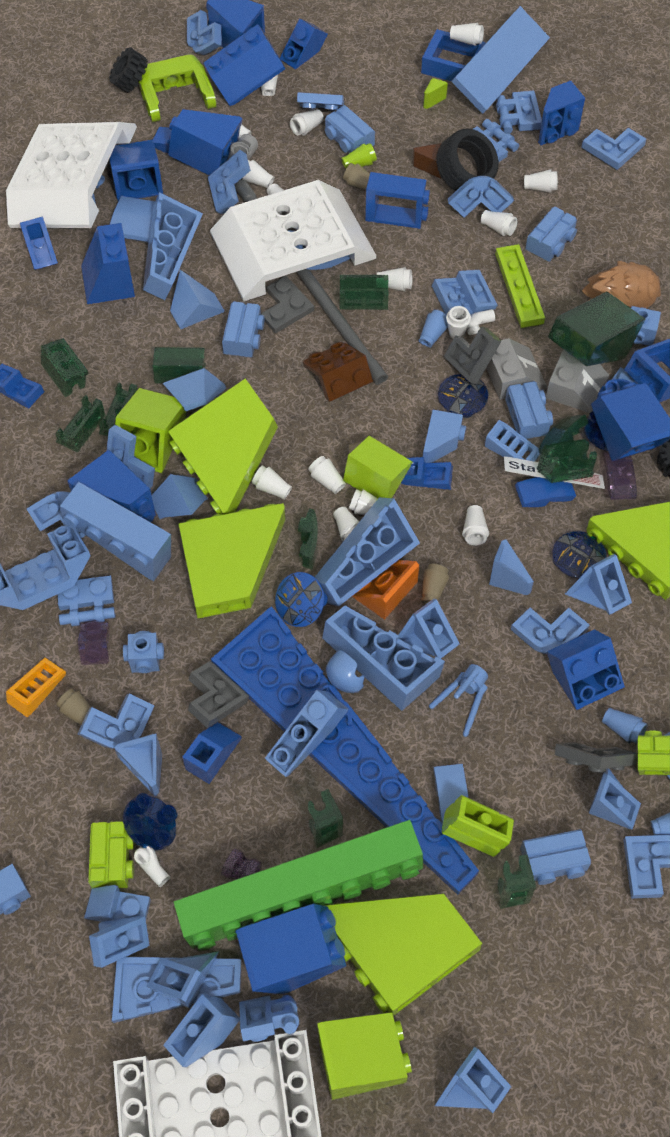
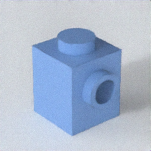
(11, 890)

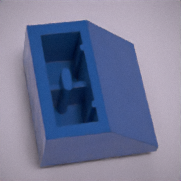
(561, 113)
(586, 668)

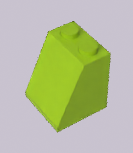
(150, 418)
(362, 1054)

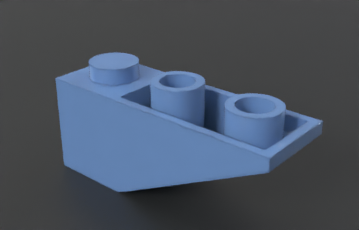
(306, 731)

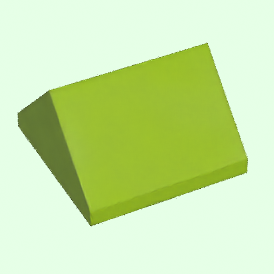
(376, 468)

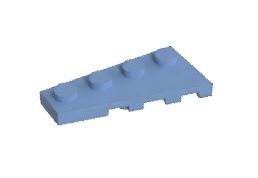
(135, 1000)

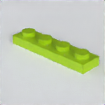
(520, 286)

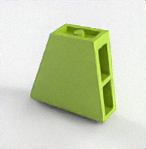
(225, 444)
(640, 541)
(230, 556)
(403, 945)

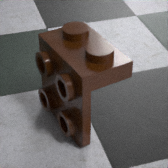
(339, 370)

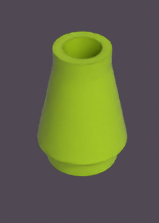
(363, 155)

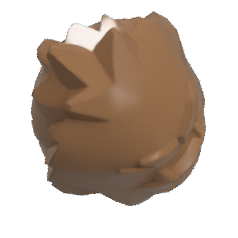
(628, 282)

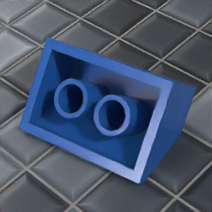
(244, 65)

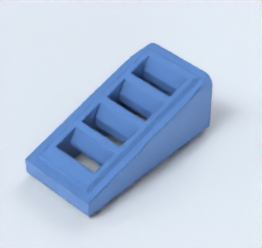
(508, 433)

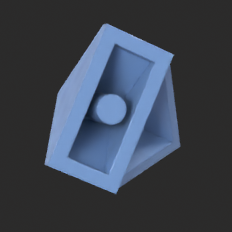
(193, 302)
(195, 388)
(177, 496)
(509, 571)
(602, 586)
(430, 631)
(143, 759)
(614, 802)
(181, 977)
(475, 1085)

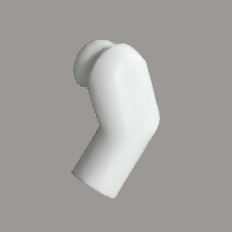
(480, 318)
(149, 863)

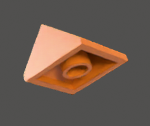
(389, 587)

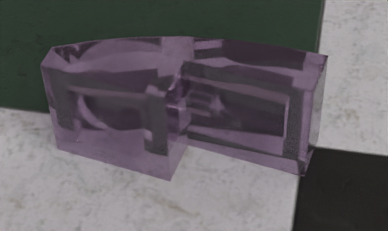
(620, 478)

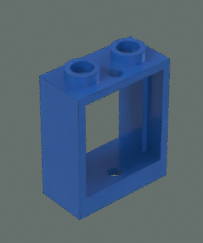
(443, 68)
(401, 188)
(644, 368)

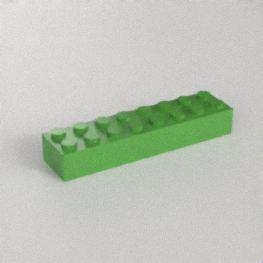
(305, 881)

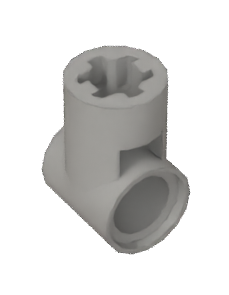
(246, 143)

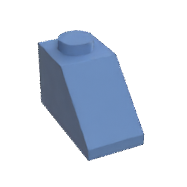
(443, 435)
(201, 1030)

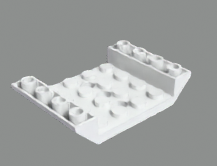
(62, 173)
(260, 248)
(265, 1092)

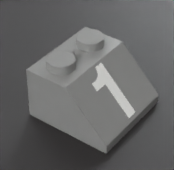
(512, 366)
(575, 383)

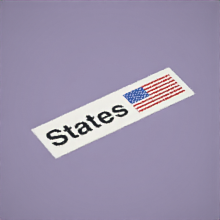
(530, 468)

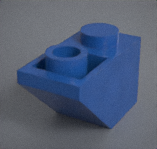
(303, 43)
(210, 751)

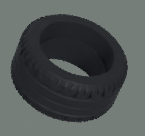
(477, 146)

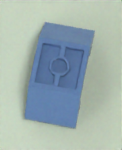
(47, 573)

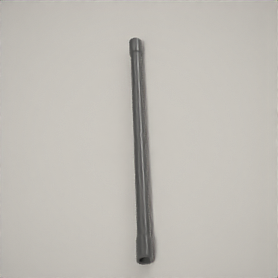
(377, 372)

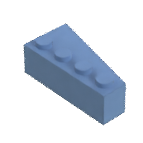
(169, 239)
(118, 530)
(367, 551)
(387, 662)

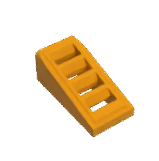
(25, 701)

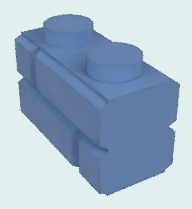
(348, 129)
(551, 234)
(242, 329)
(528, 410)
(557, 856)

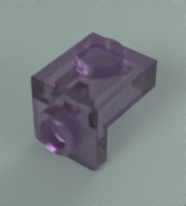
(94, 643)

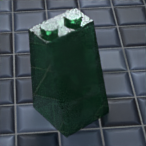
(597, 330)

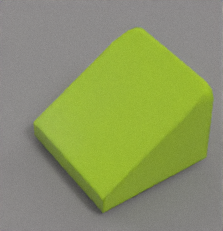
(435, 92)

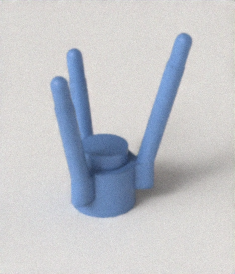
(470, 681)

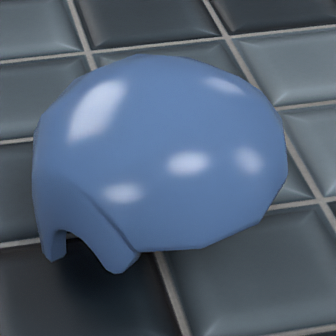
(341, 673)

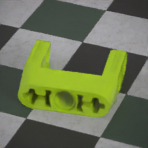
(170, 73)

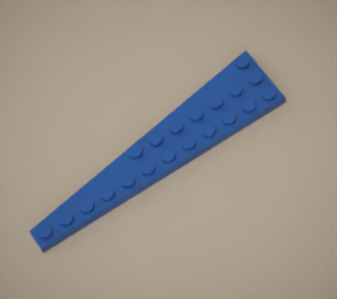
(280, 682)

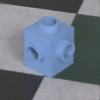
(649, 328)
(143, 652)

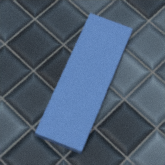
(500, 60)

